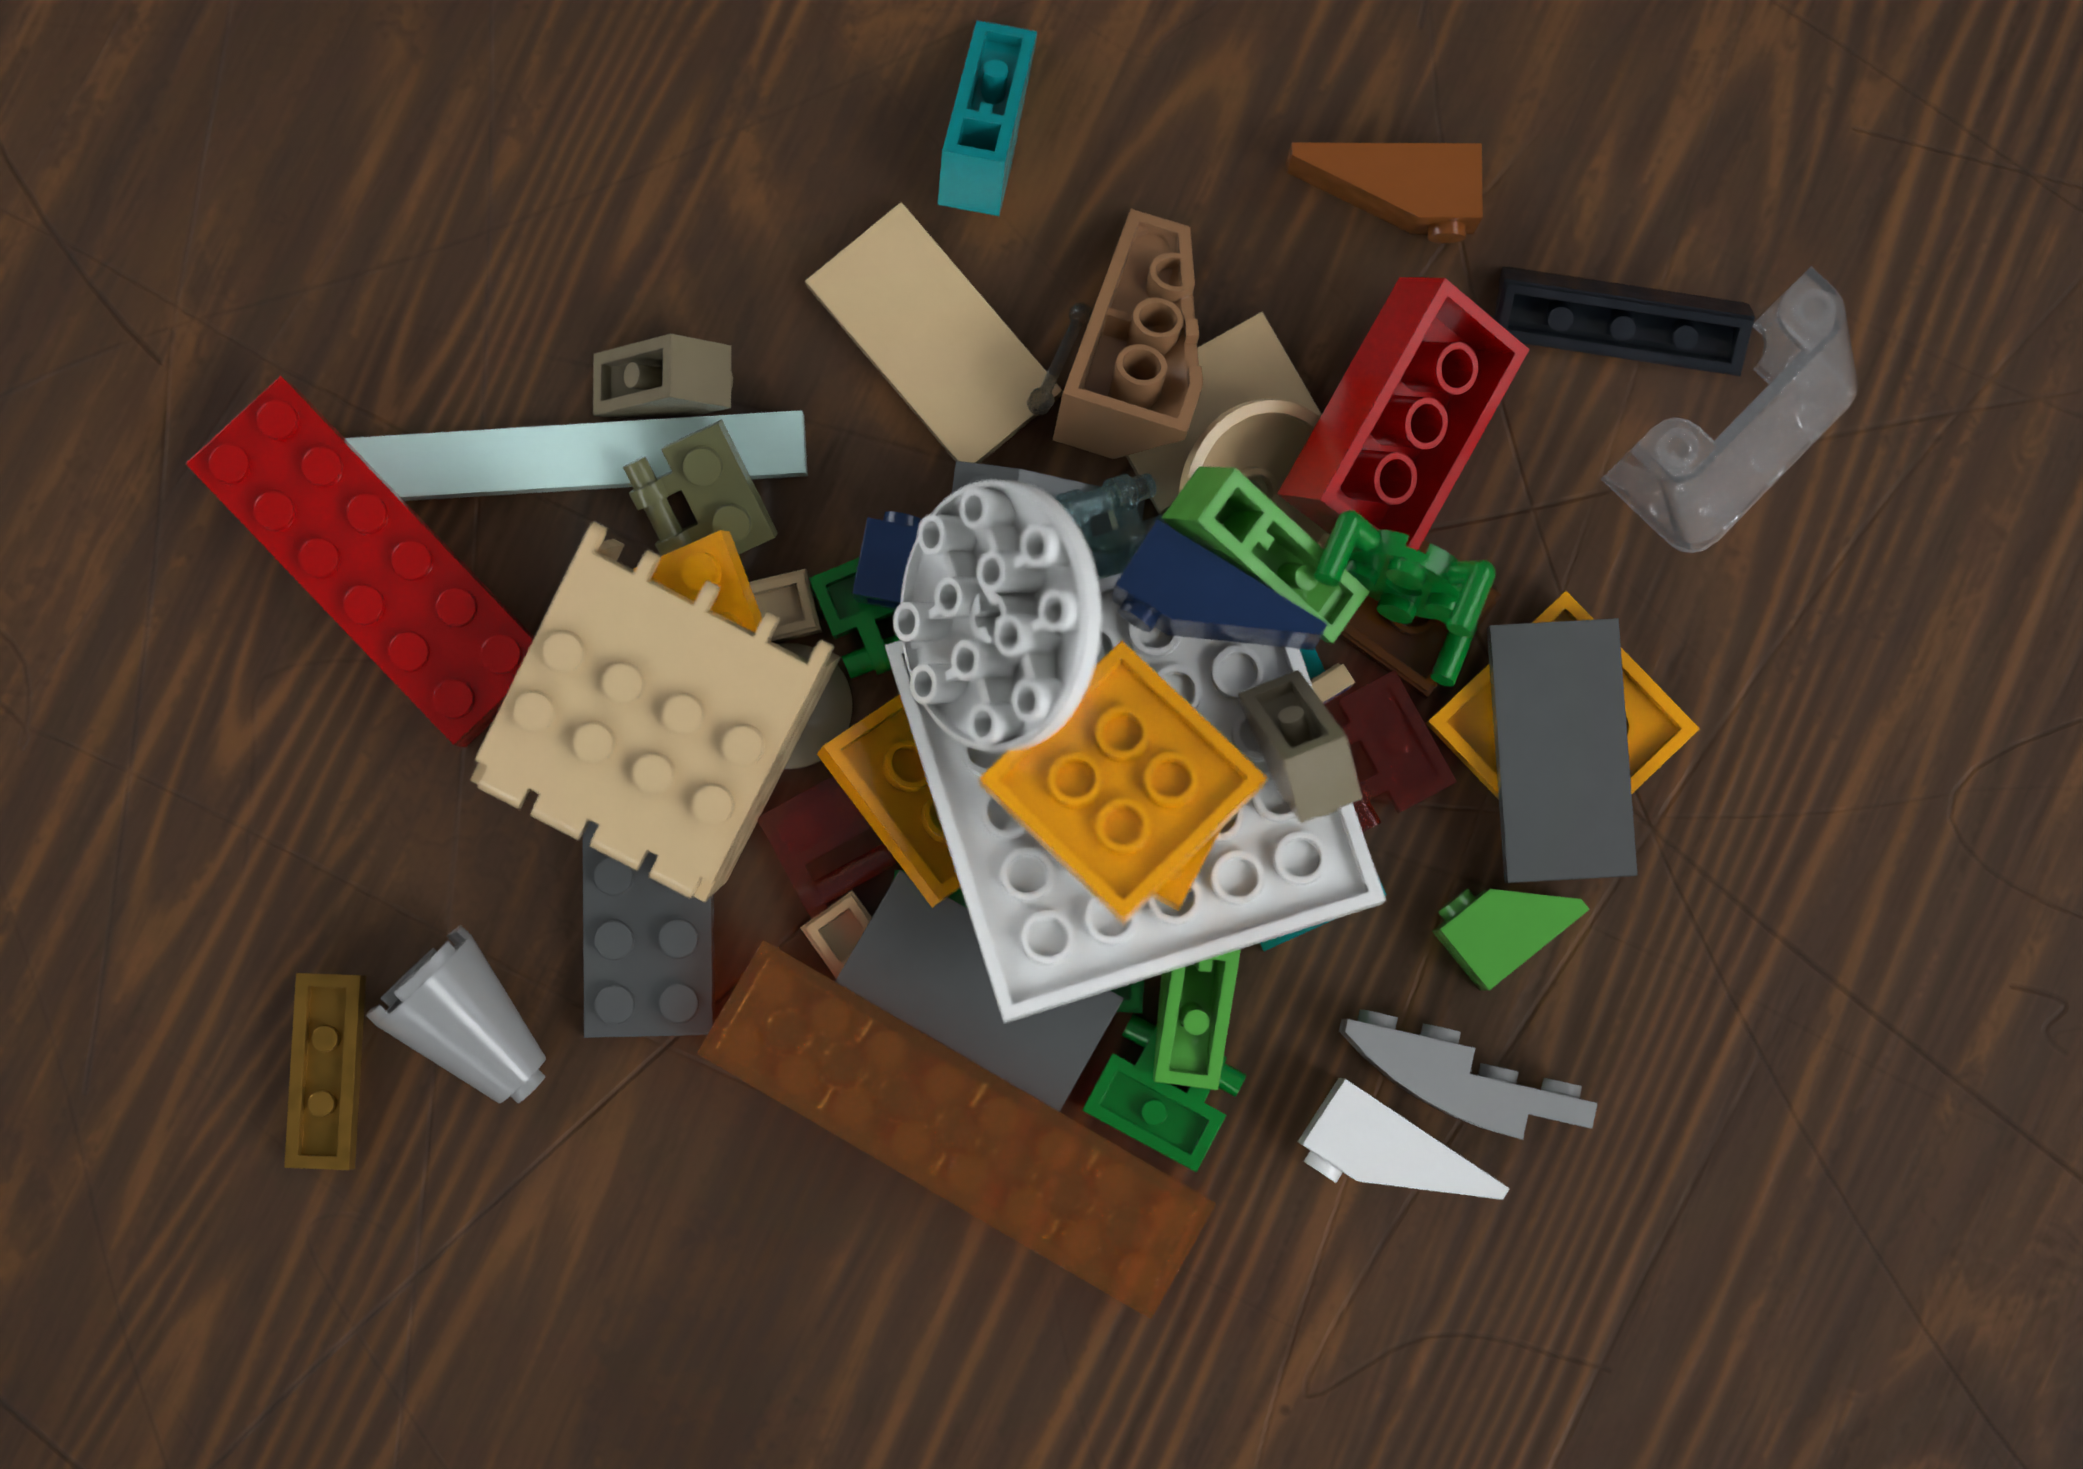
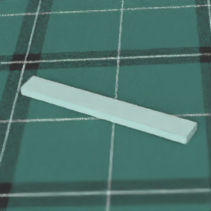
(570, 454)

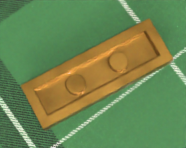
(325, 1071)

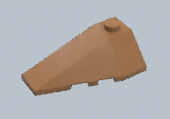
(1139, 353)

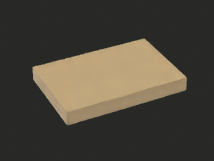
(1236, 368)

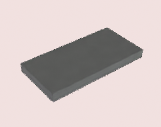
(1561, 751)
(934, 977)

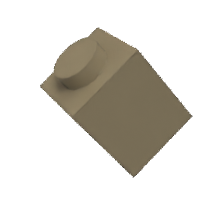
(663, 378)
(1301, 746)

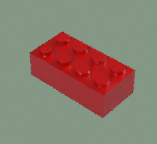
(1406, 412)

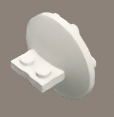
(1003, 614)

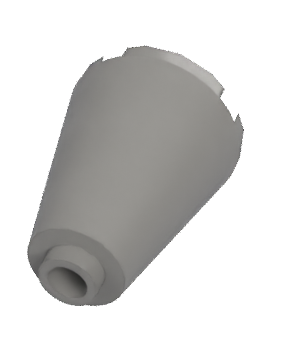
(463, 1021)

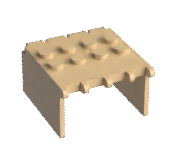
(650, 720)

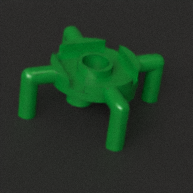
(1411, 583)

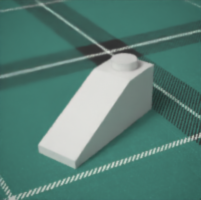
(1378, 1146)

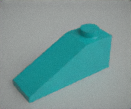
(986, 118)

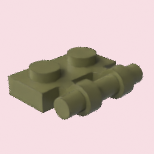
(714, 485)

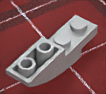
(1438, 1073)

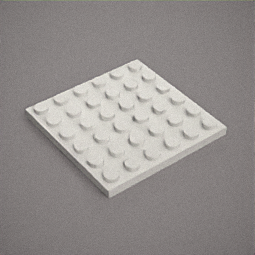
(1056, 941)

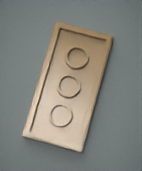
(931, 336)

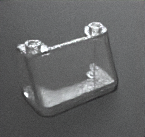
(1702, 486)

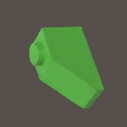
(1502, 930)

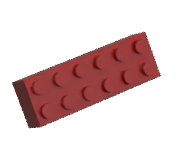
(367, 559)

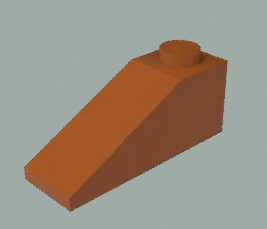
(1407, 184)

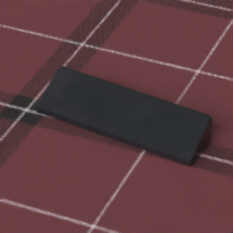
(1624, 320)

